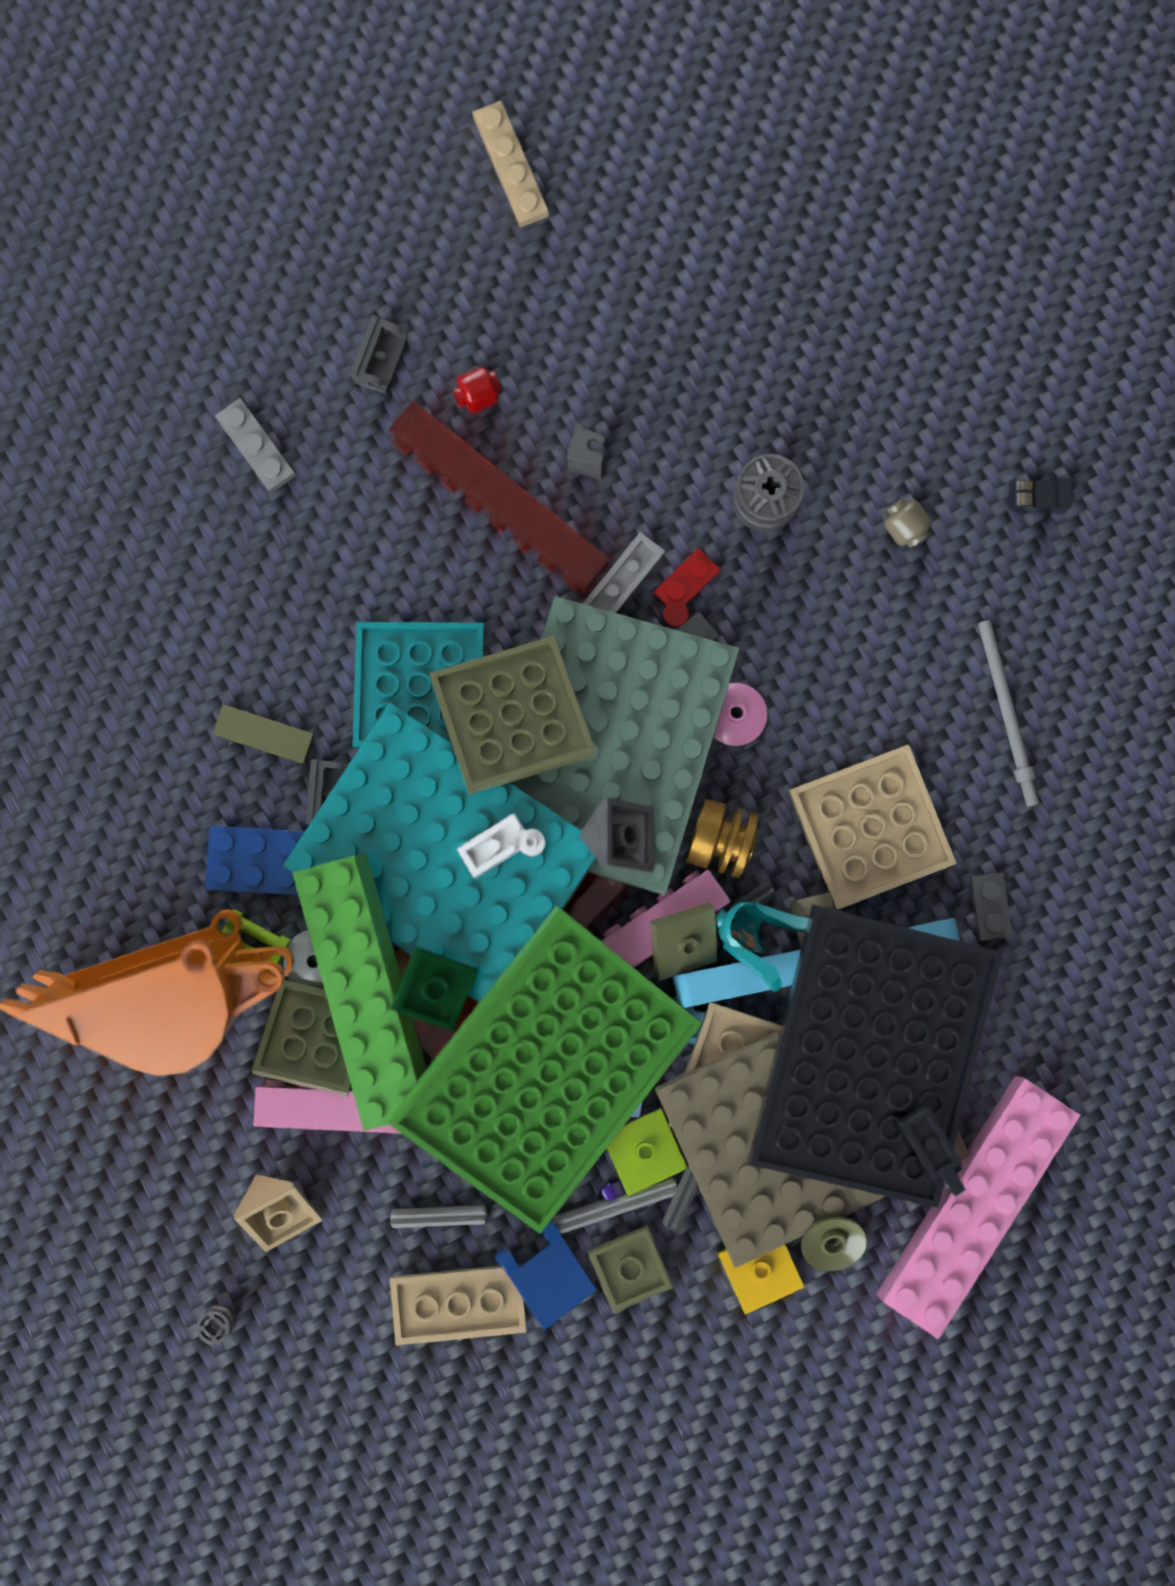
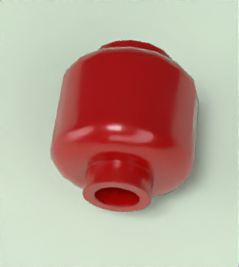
(477, 390)

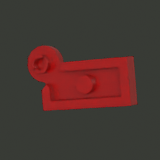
(684, 586)

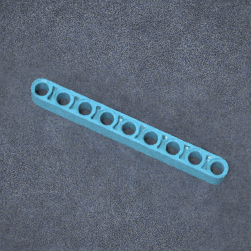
(739, 980)

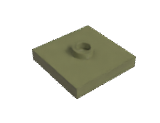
(684, 941)
(630, 1268)

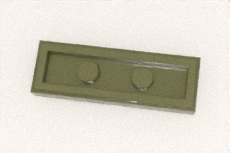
(263, 734)

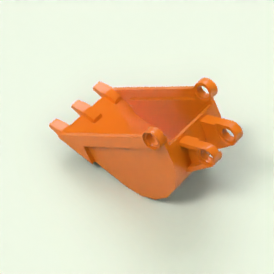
(159, 1004)

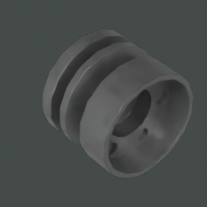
(753, 502)

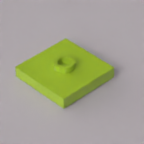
(645, 1152)

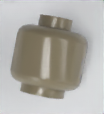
(907, 522)

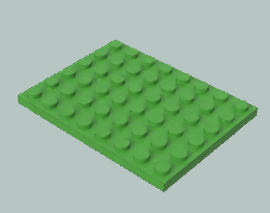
(545, 1071)

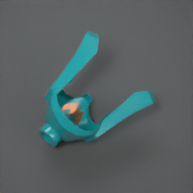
(743, 938)

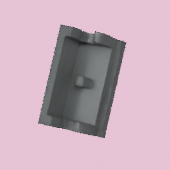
(378, 355)
(581, 457)
(321, 782)

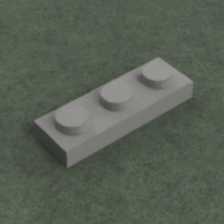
(255, 445)
(626, 575)

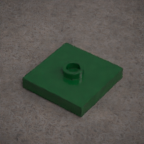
(434, 988)

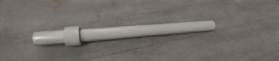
(1024, 773)

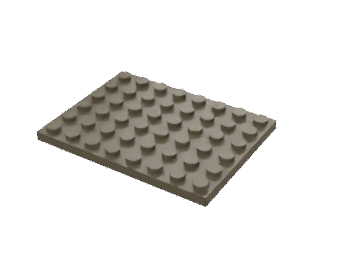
(715, 1124)

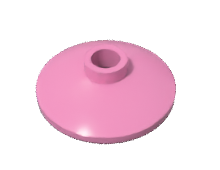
(753, 720)

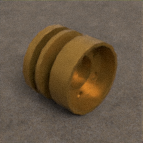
(722, 838)

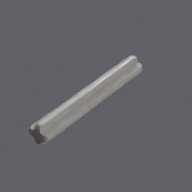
(605, 1209)

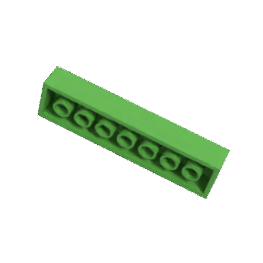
(361, 984)

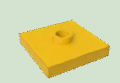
(762, 1278)

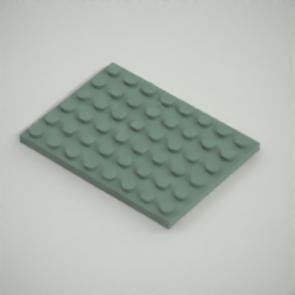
(651, 716)

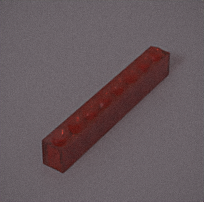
(498, 497)

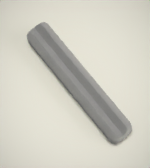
(438, 1216)

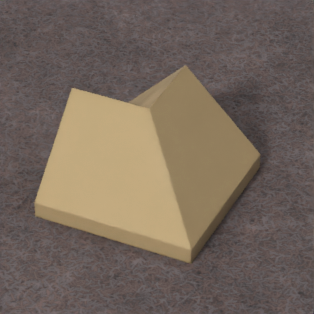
(274, 1212)

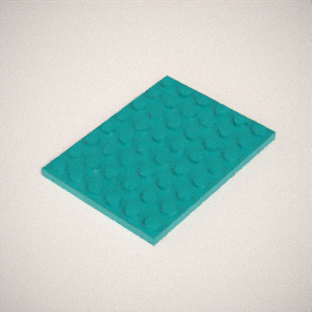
(410, 815)

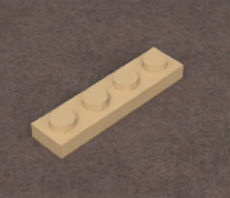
(510, 164)

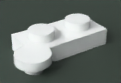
(499, 844)

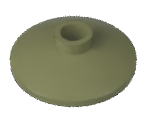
(833, 1244)

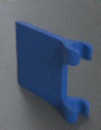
(549, 1280)

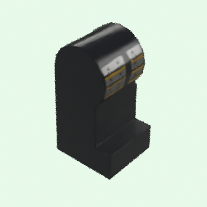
(1041, 496)

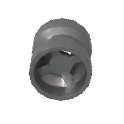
(219, 1318)

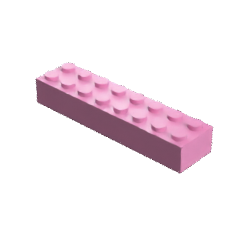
(966, 1229)

